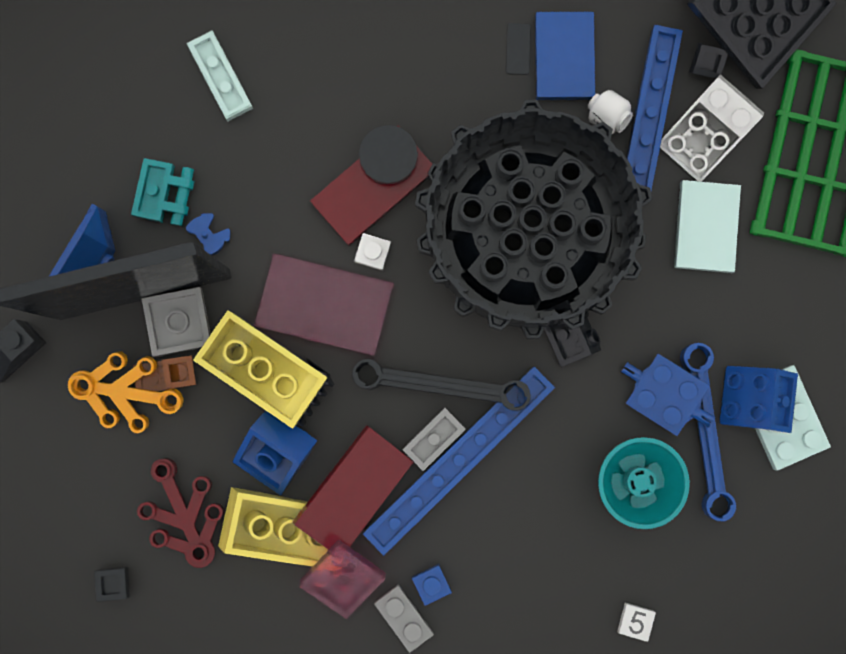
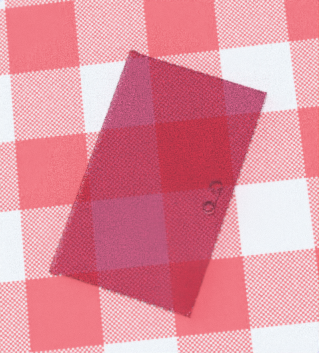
(323, 300)

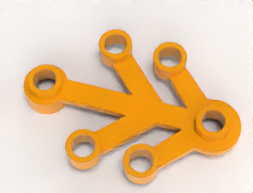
(120, 392)

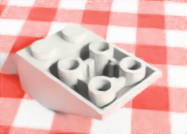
(710, 128)

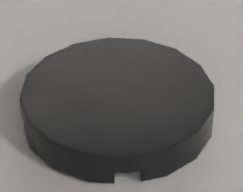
(388, 154)

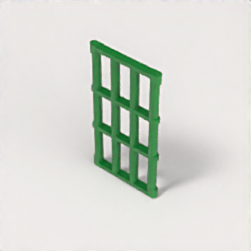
(800, 175)

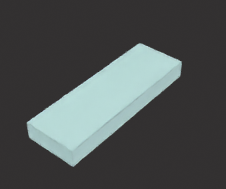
(219, 76)

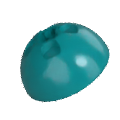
(657, 492)

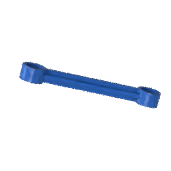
(709, 439)

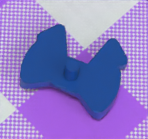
(212, 242)

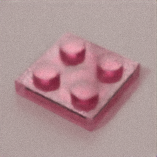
(342, 579)

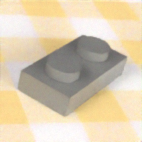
(433, 439)
(404, 618)

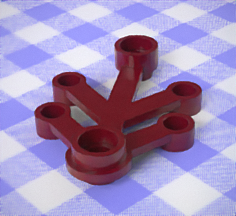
(184, 517)

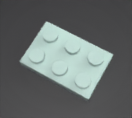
(806, 435)

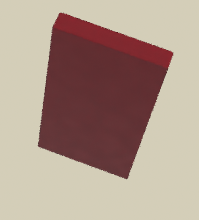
(357, 202)
(353, 490)

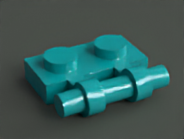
(154, 189)

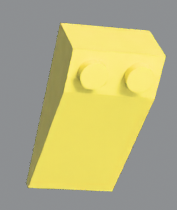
(260, 369)
(263, 528)

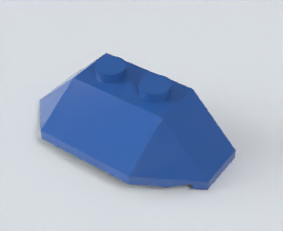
(90, 244)

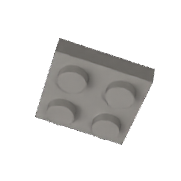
(176, 321)

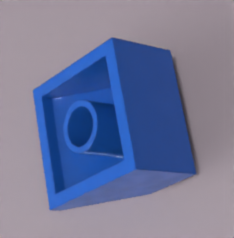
(274, 452)

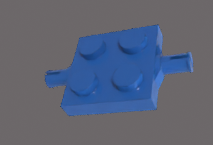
(668, 394)

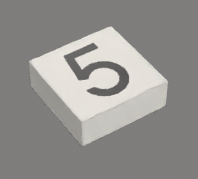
(636, 622)

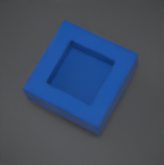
(431, 584)

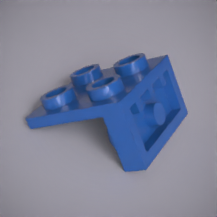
(759, 398)

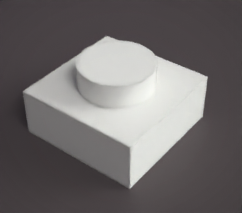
(372, 251)

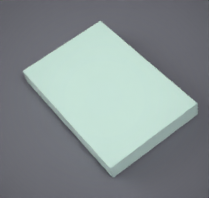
(707, 226)

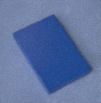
(564, 55)

